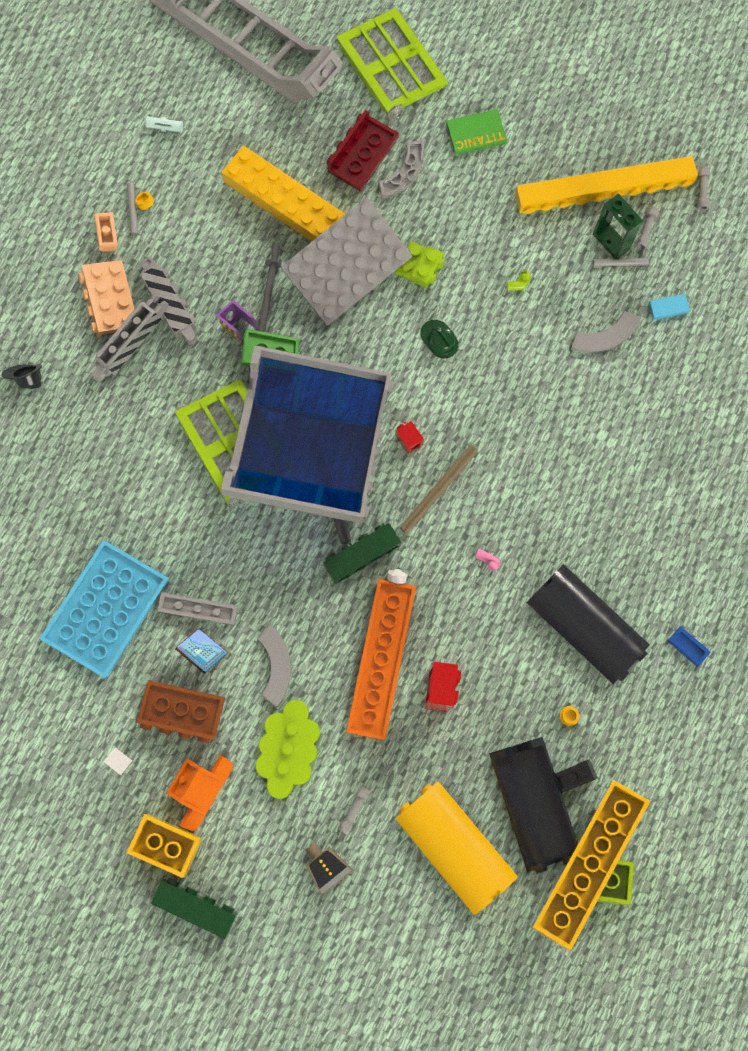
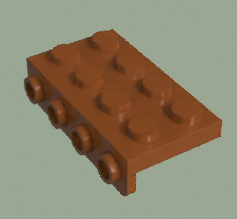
(180, 711)

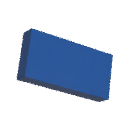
(688, 646)

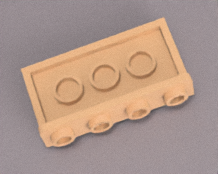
(106, 295)

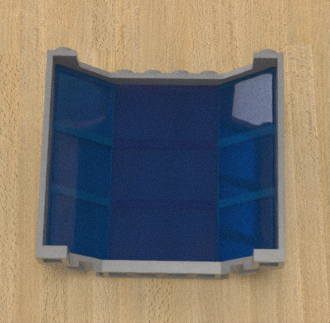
(308, 435)

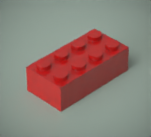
(441, 686)

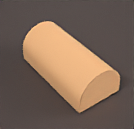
(106, 232)

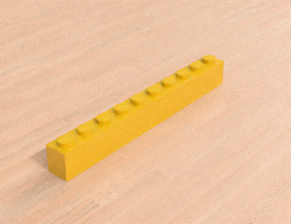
(605, 184)

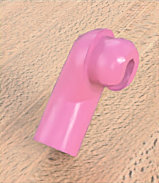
(493, 562)

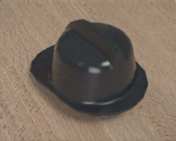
(24, 375)

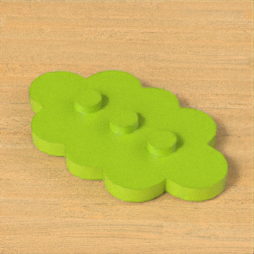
(288, 749)

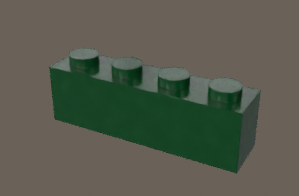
(362, 553)
(194, 908)

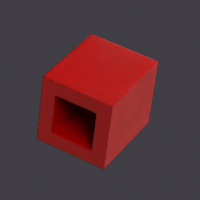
(409, 436)

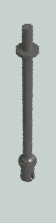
(272, 263)

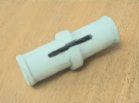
(176, 126)

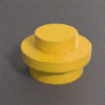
(569, 716)

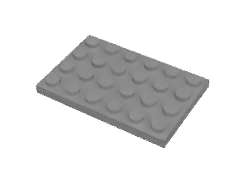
(346, 261)

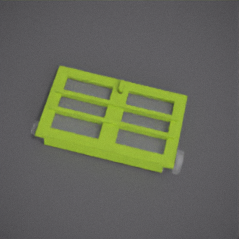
(391, 62)
(213, 430)

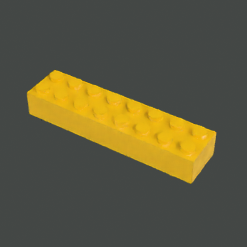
(279, 194)
(591, 865)

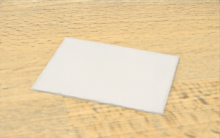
(118, 761)

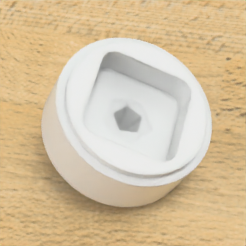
(397, 576)

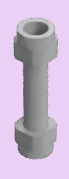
(703, 175)
(651, 216)
(362, 794)

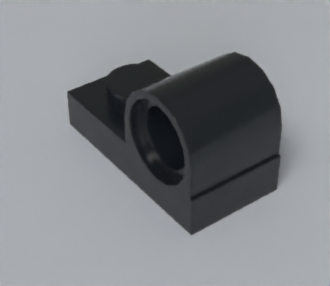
(576, 775)

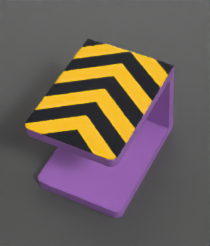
(238, 312)

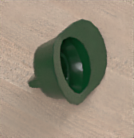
(439, 339)

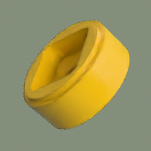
(144, 200)

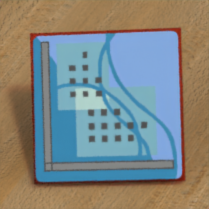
(201, 651)

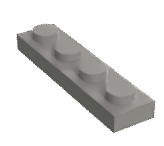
(197, 608)

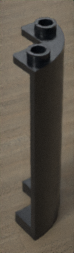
(589, 624)
(534, 804)

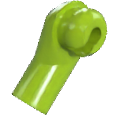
(521, 282)

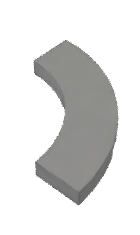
(407, 174)
(609, 338)
(280, 665)

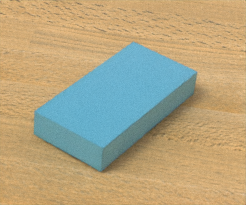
(669, 306)

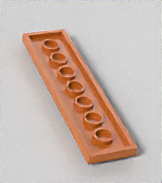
(381, 660)

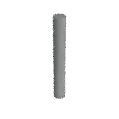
(132, 208)
(621, 262)

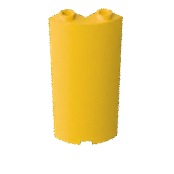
(456, 847)

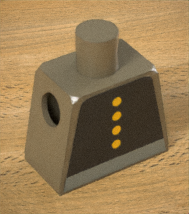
(326, 867)

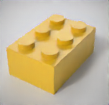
(164, 845)

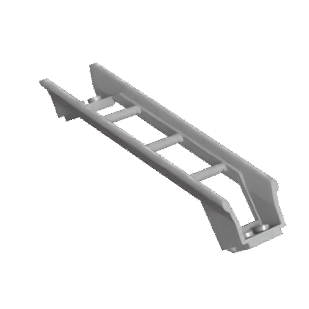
(295, 88)

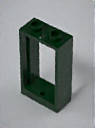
(605, 232)

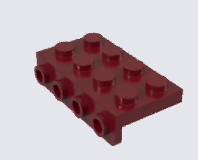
(361, 151)

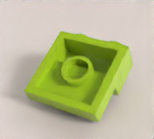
(422, 266)

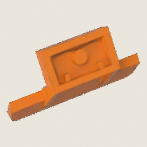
(198, 789)

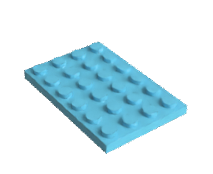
(104, 609)

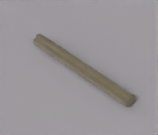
(438, 489)

